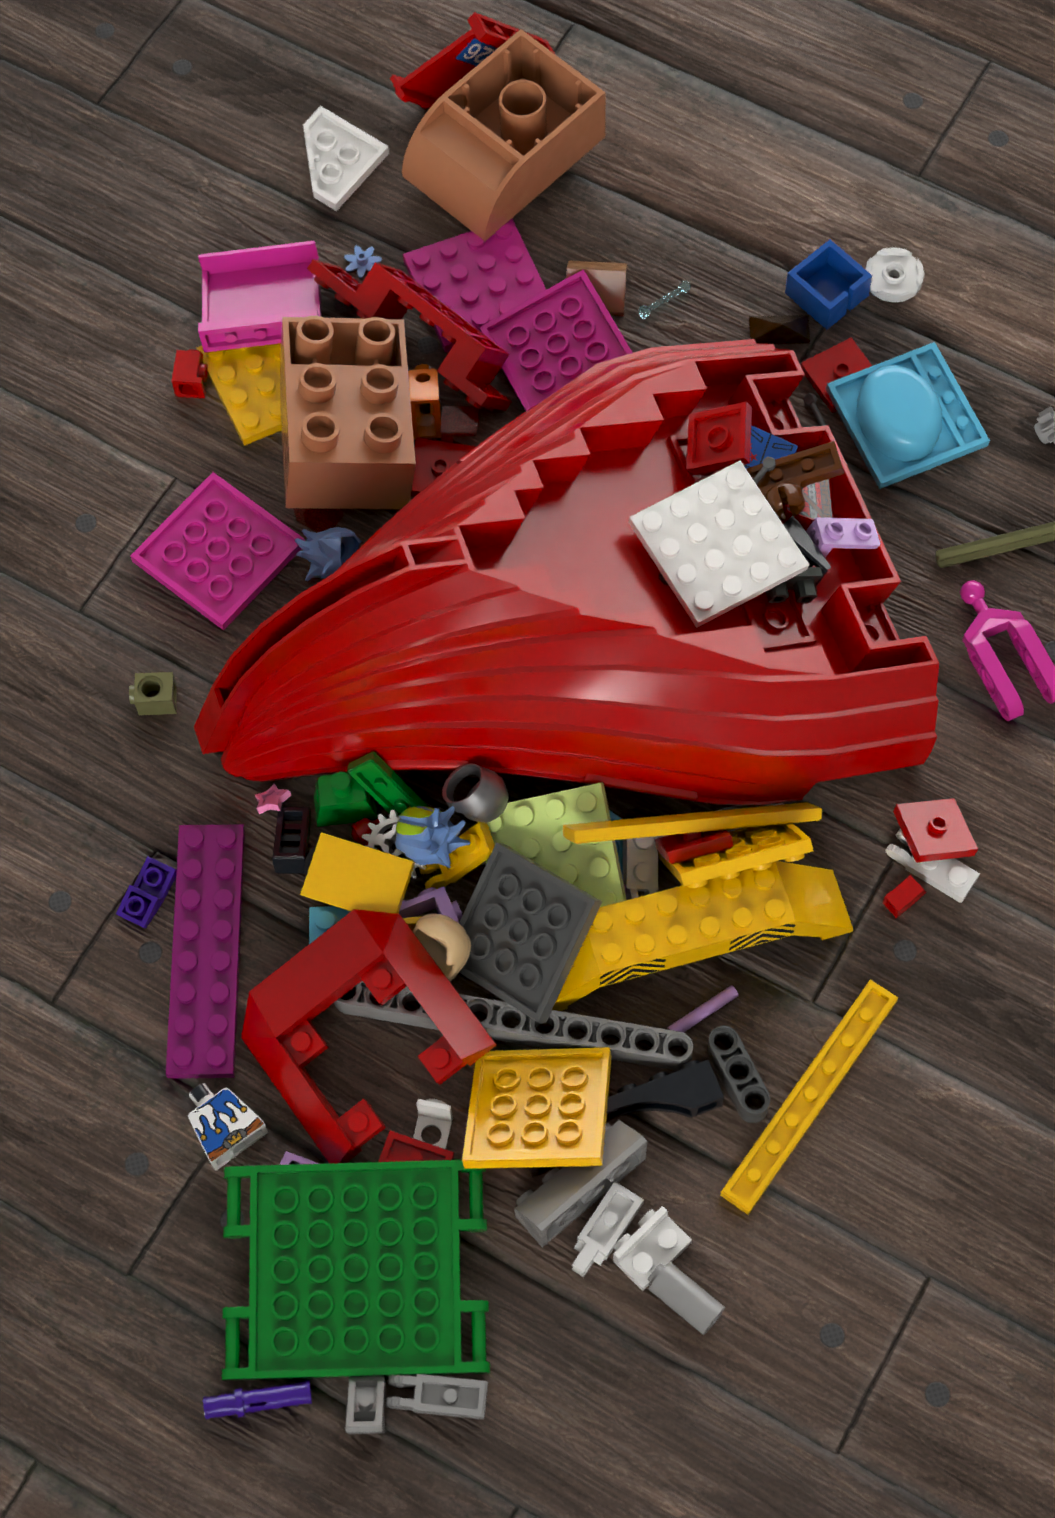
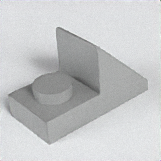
(365, 1405)

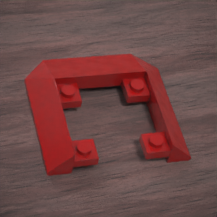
(387, 959)

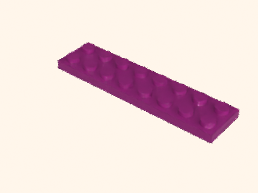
(206, 952)

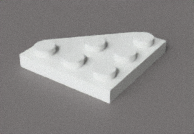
(339, 157)

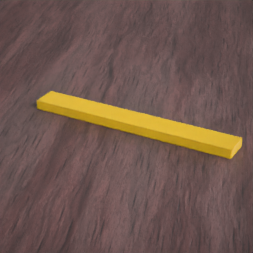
(691, 822)
(808, 1097)

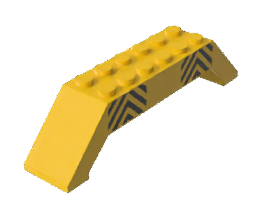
(705, 922)

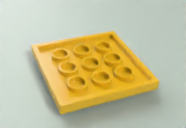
(248, 388)
(752, 849)
(538, 1108)

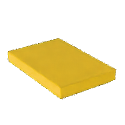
(356, 876)

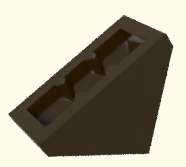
(780, 329)

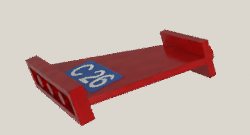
(455, 61)

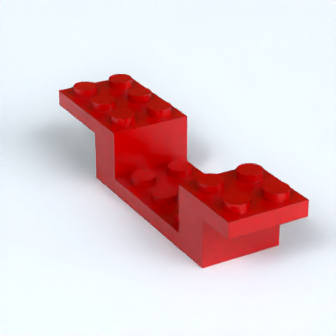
(390, 294)

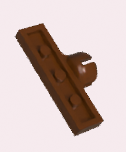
(795, 472)

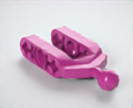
(1025, 640)

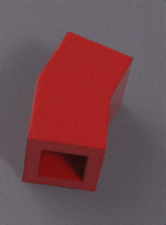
(903, 896)

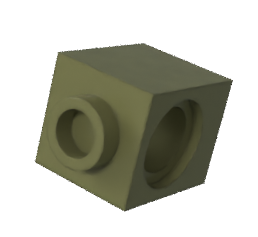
(163, 703)

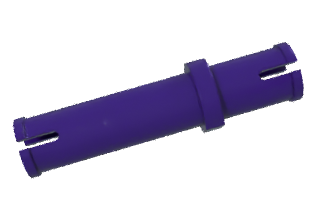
(256, 1400)

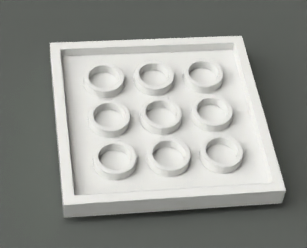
(718, 543)

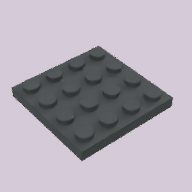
(525, 931)

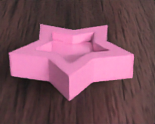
(271, 799)

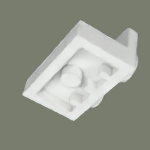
(653, 1243)

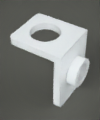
(434, 1113)

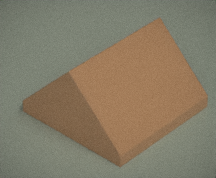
(608, 281)

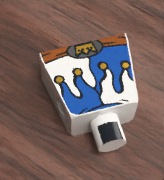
(223, 1124)

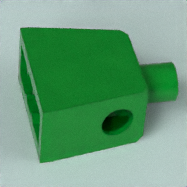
(342, 800)

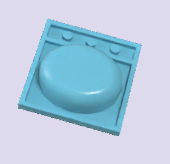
(907, 415)

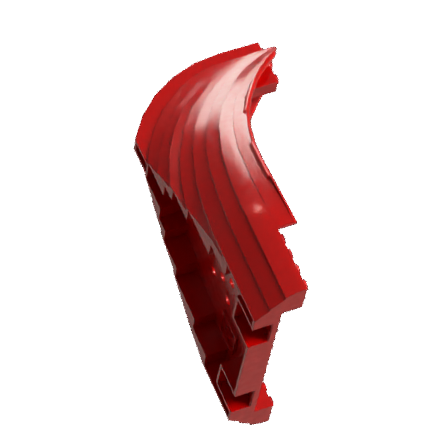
(532, 628)

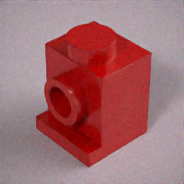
(189, 374)

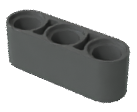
(738, 1058)

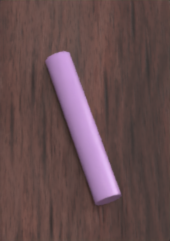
(705, 1010)

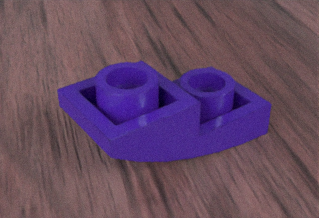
(148, 892)

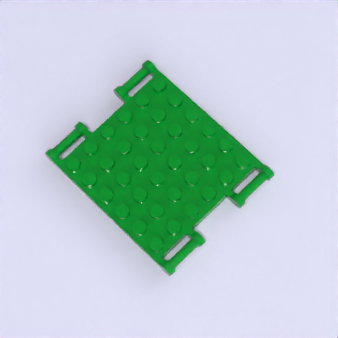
(354, 1270)

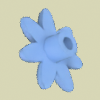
(361, 260)

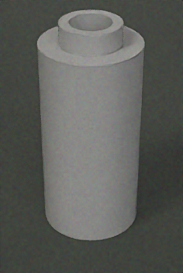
(685, 1297)

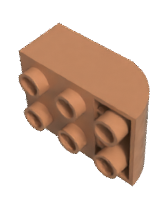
(504, 134)
(345, 413)

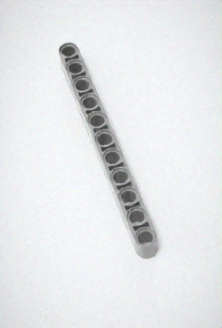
(526, 1032)

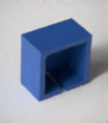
(828, 284)

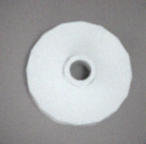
(895, 263)

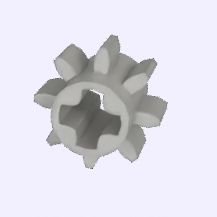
(1046, 426)

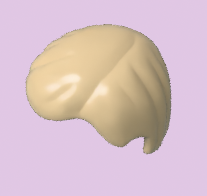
(445, 942)

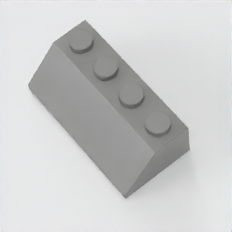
(575, 1189)

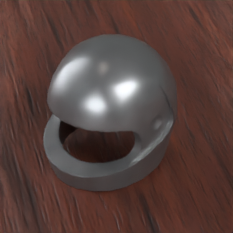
(485, 800)

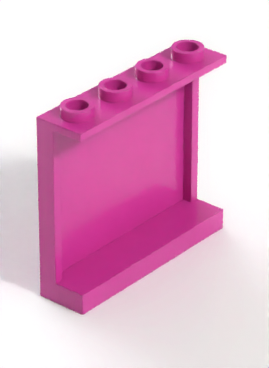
(251, 292)

